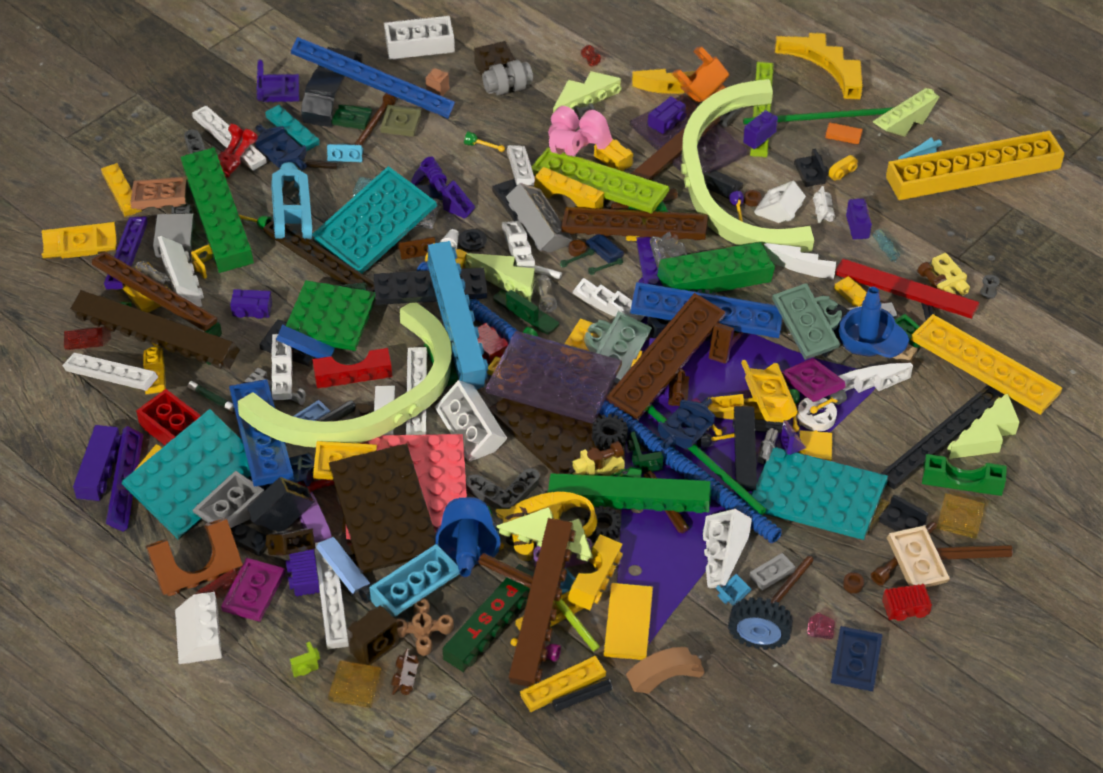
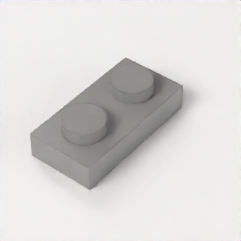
(772, 571)

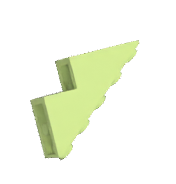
(595, 89)
(905, 114)
(503, 273)
(987, 432)
(533, 528)

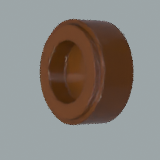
(752, 198)
(576, 248)
(853, 582)

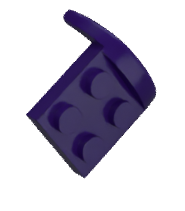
(276, 86)

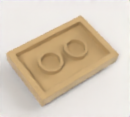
(918, 557)

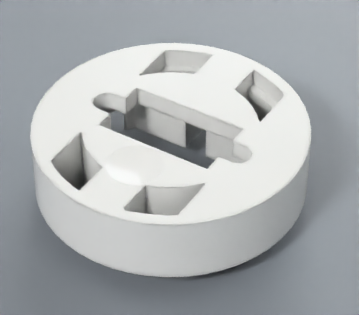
(818, 422)

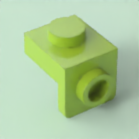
(305, 663)

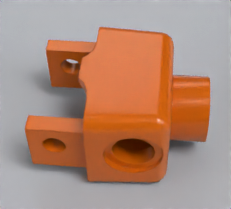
(705, 80)

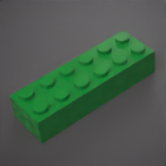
(718, 269)

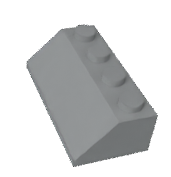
(538, 218)

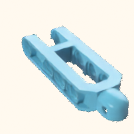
(291, 213)

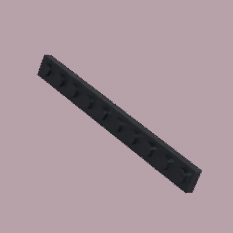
(941, 436)

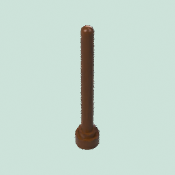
(387, 100)
(881, 574)
(792, 579)

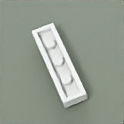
(520, 165)

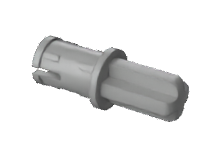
(767, 445)

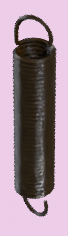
(322, 164)

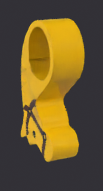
(558, 503)

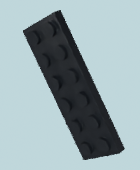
(418, 286)

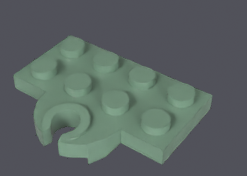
(808, 320)
(618, 340)

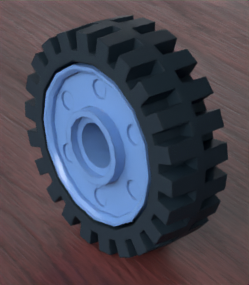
(760, 623)

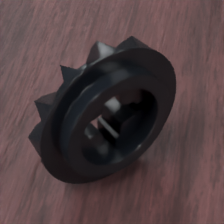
(475, 235)

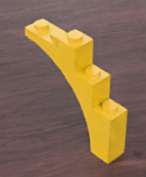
(830, 58)

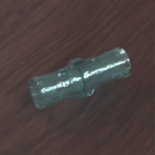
(886, 245)

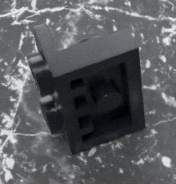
(812, 169)
(721, 183)
(903, 515)

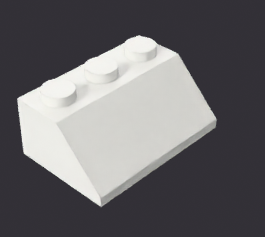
(198, 629)

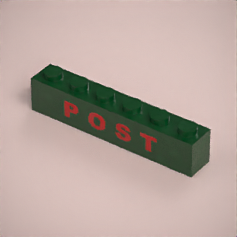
(486, 623)

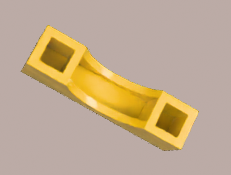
(554, 183)
(587, 587)

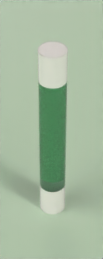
(212, 396)

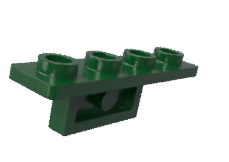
(526, 310)

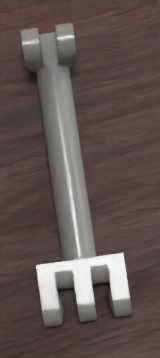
(260, 374)

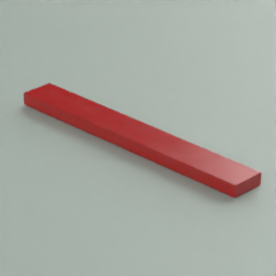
(907, 288)

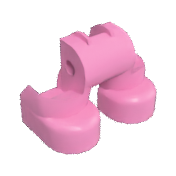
(565, 138)

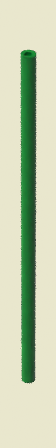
(827, 115)
(716, 469)

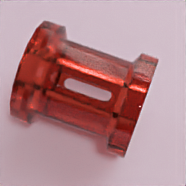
(589, 57)

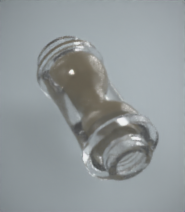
(157, 276)
(543, 287)

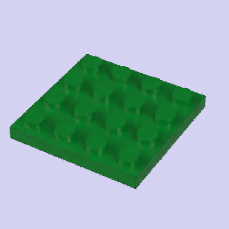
(332, 313)

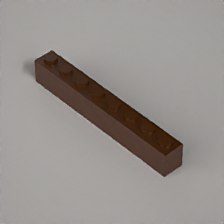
(541, 603)

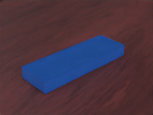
(304, 343)

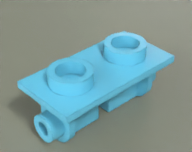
(344, 153)

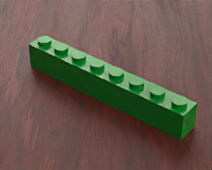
(636, 492)

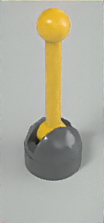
(836, 398)

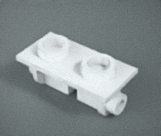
(823, 205)

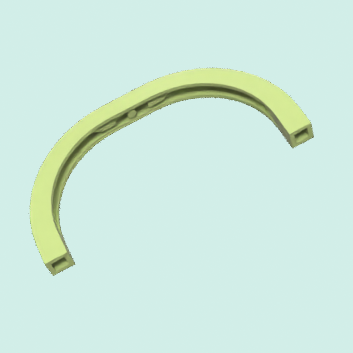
(722, 223)
(375, 424)

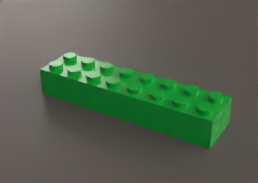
(217, 210)

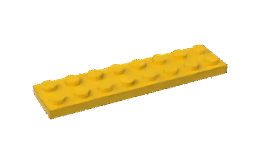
(986, 364)

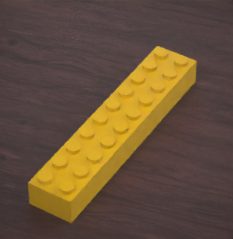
(974, 165)

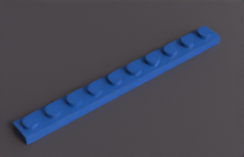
(372, 77)

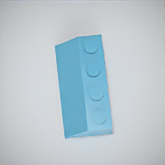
(413, 580)

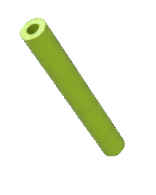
(577, 625)

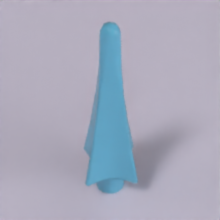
(925, 148)

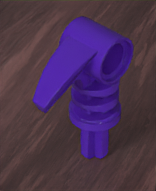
(432, 170)

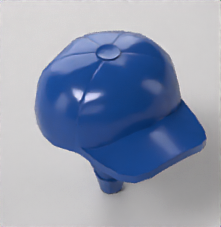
(872, 330)
(467, 533)

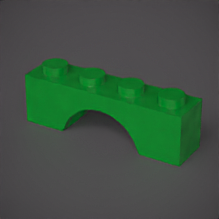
(986, 480)

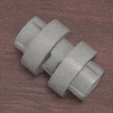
(500, 79)

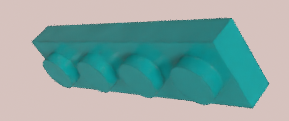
(292, 127)

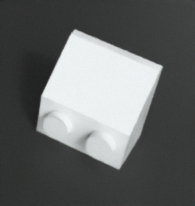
(781, 202)

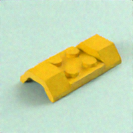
(79, 241)
(770, 392)

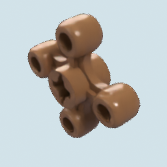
(423, 644)

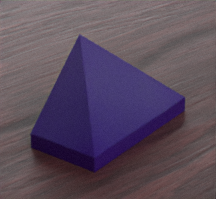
(456, 201)
(790, 439)

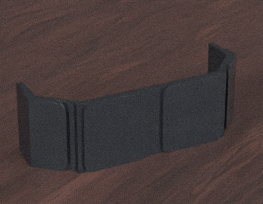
(321, 92)

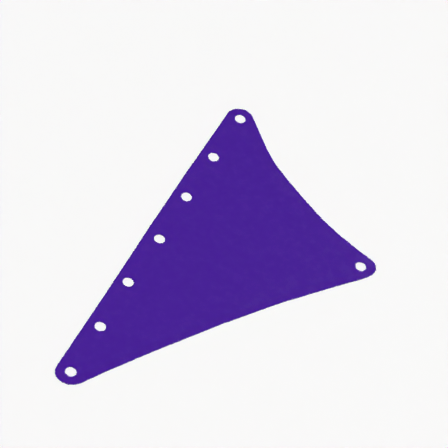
(649, 539)

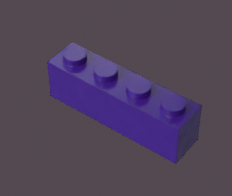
(97, 463)

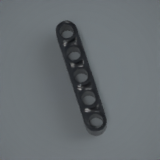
(745, 447)

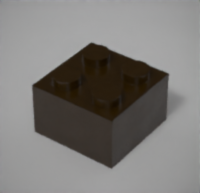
(492, 55)
(373, 636)

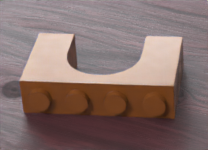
(223, 559)

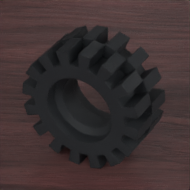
(609, 423)
(609, 517)

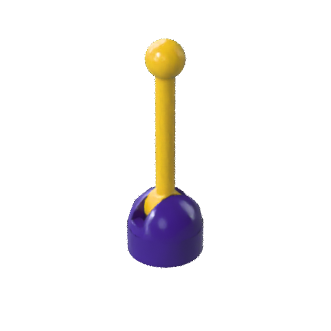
(737, 202)

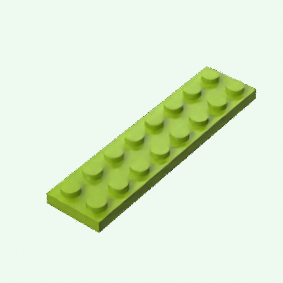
(615, 184)

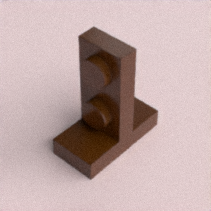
(722, 341)

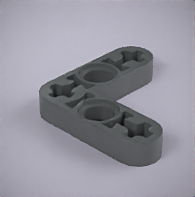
(503, 496)

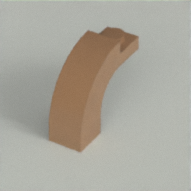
(661, 666)

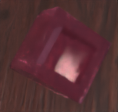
(821, 626)

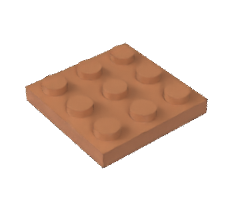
(159, 193)

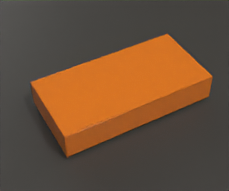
(843, 133)

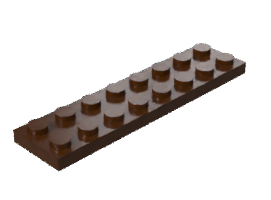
(634, 223)
(665, 356)

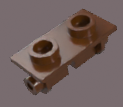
(415, 248)
(678, 388)
(405, 665)

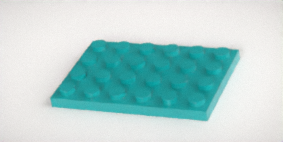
(374, 220)
(187, 472)
(819, 493)

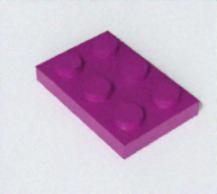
(813, 379)
(253, 589)

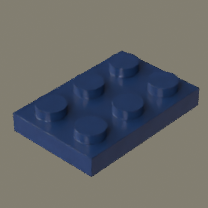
(856, 658)

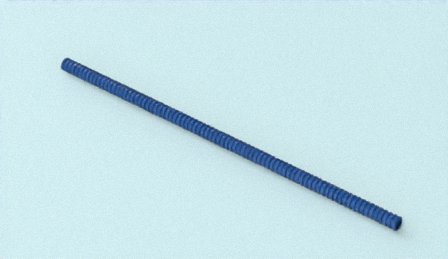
(648, 439)

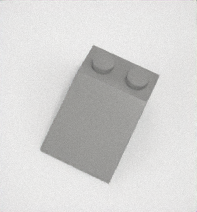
(229, 500)

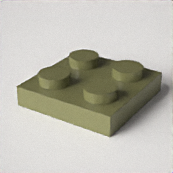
(401, 120)

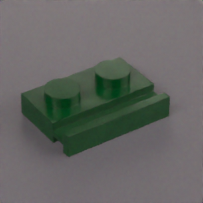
(351, 116)

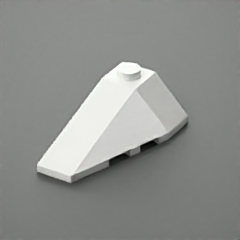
(725, 539)

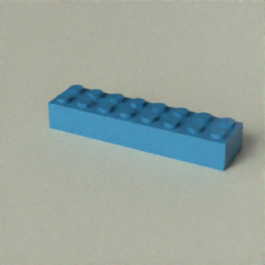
(456, 314)

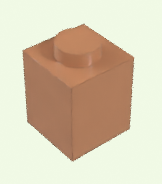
(437, 82)

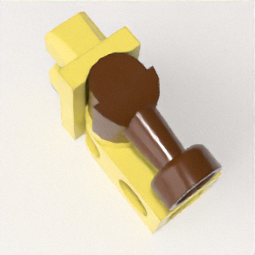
(949, 277)
(600, 462)

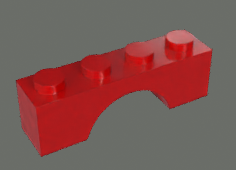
(331, 373)

